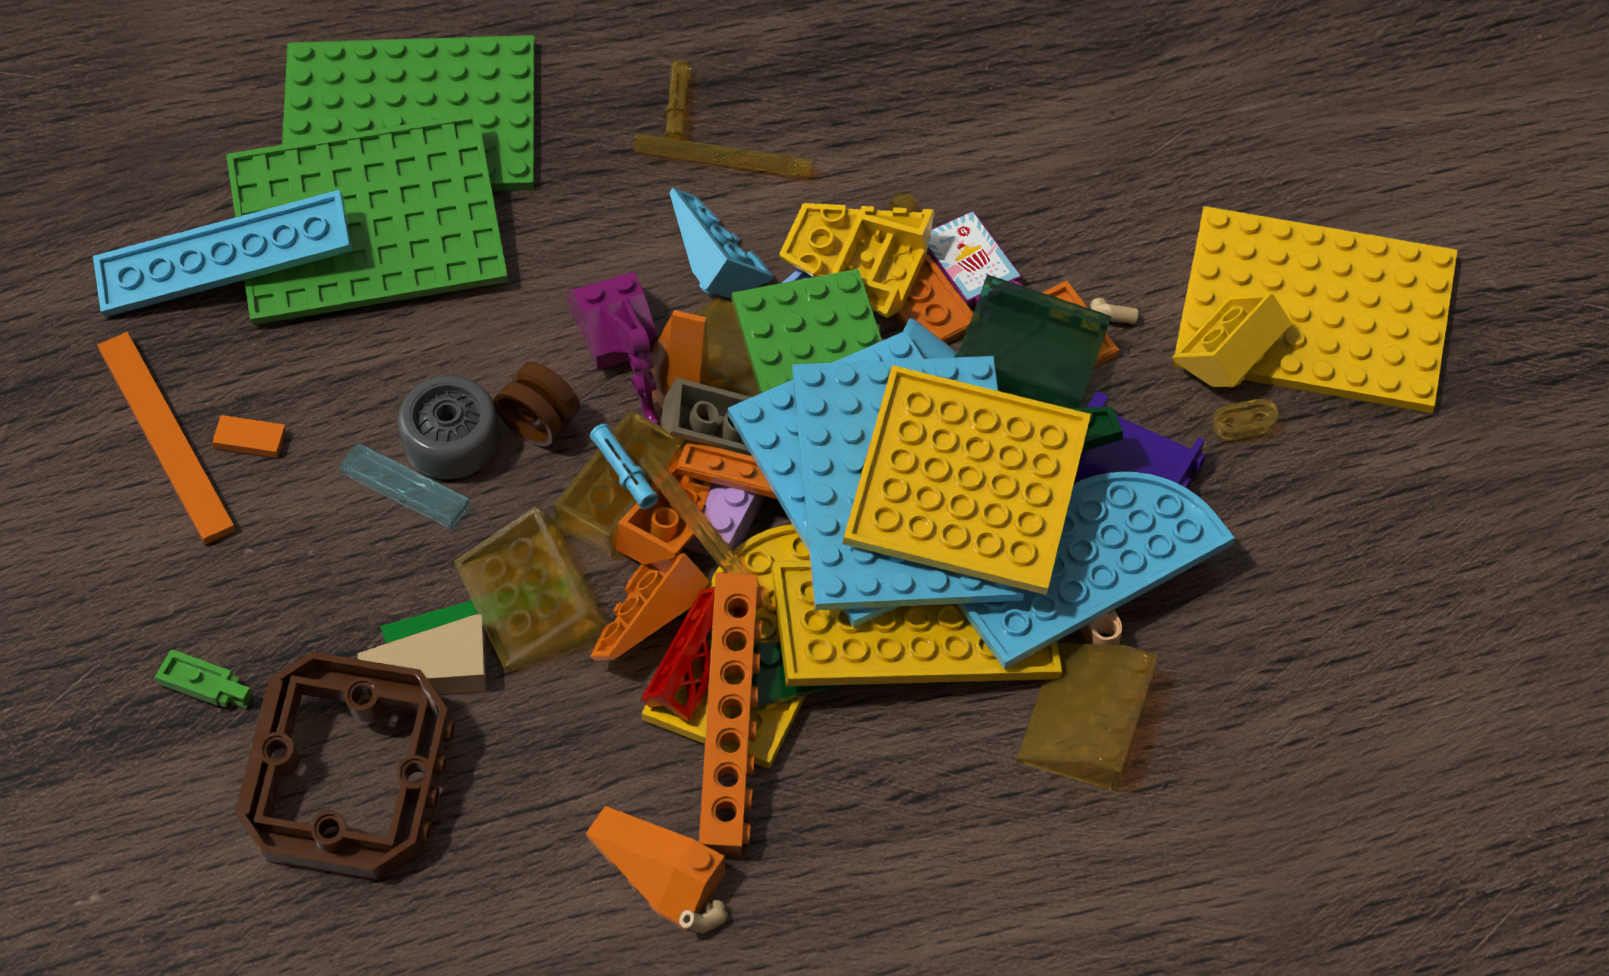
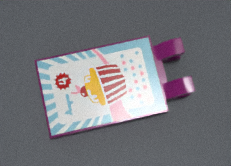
(967, 254)

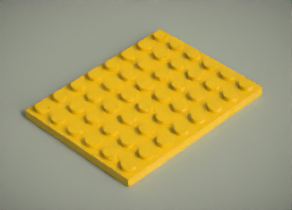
(1359, 305)

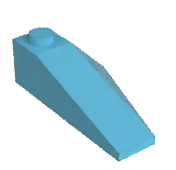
(714, 251)

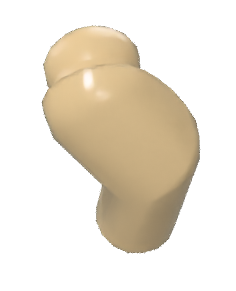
(1117, 313)
(703, 923)

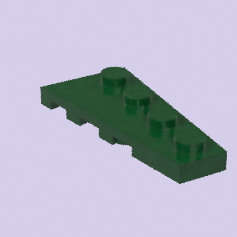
(772, 680)

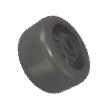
(448, 427)

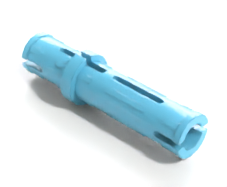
(642, 492)

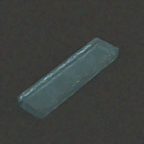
(404, 485)

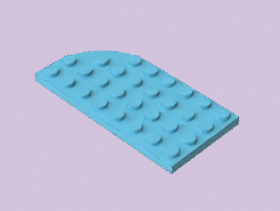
(1115, 544)

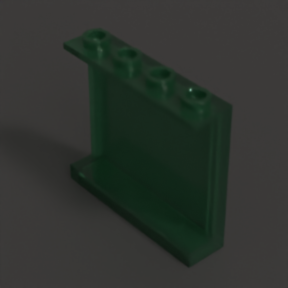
(1037, 341)

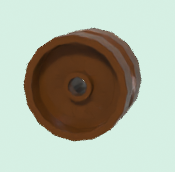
(537, 404)

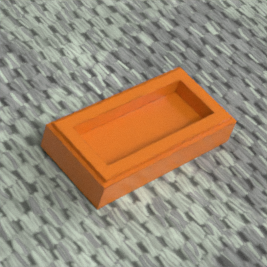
(249, 436)

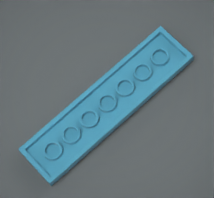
(222, 253)

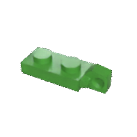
(202, 680)

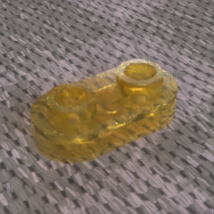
(1243, 419)

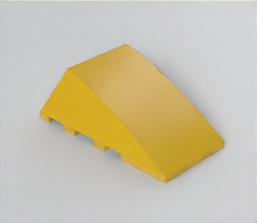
(879, 243)

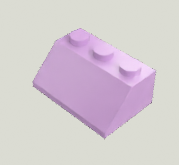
(730, 514)

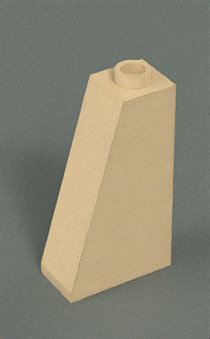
(447, 655)

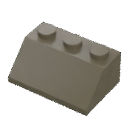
(701, 415)

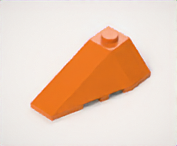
(680, 353)
(660, 531)
(654, 598)
(659, 863)

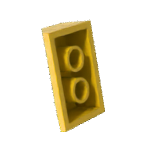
(1233, 339)

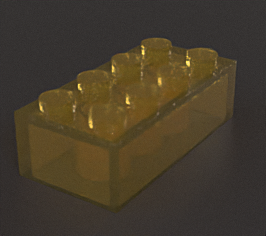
(595, 497)

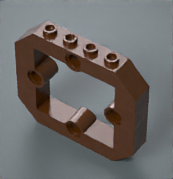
(345, 681)

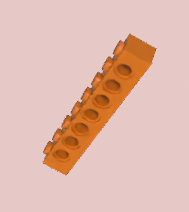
(730, 592)

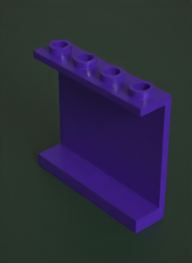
(1141, 452)

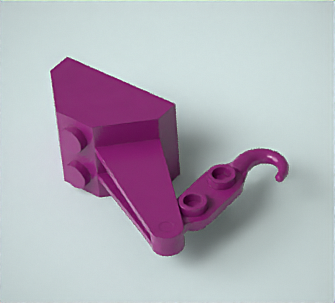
(618, 330)

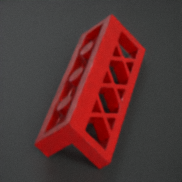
(680, 655)

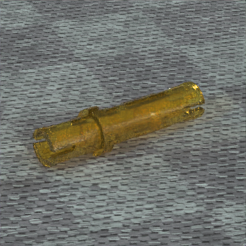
(676, 122)

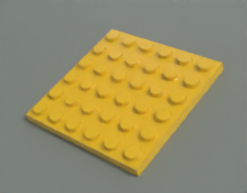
(967, 479)

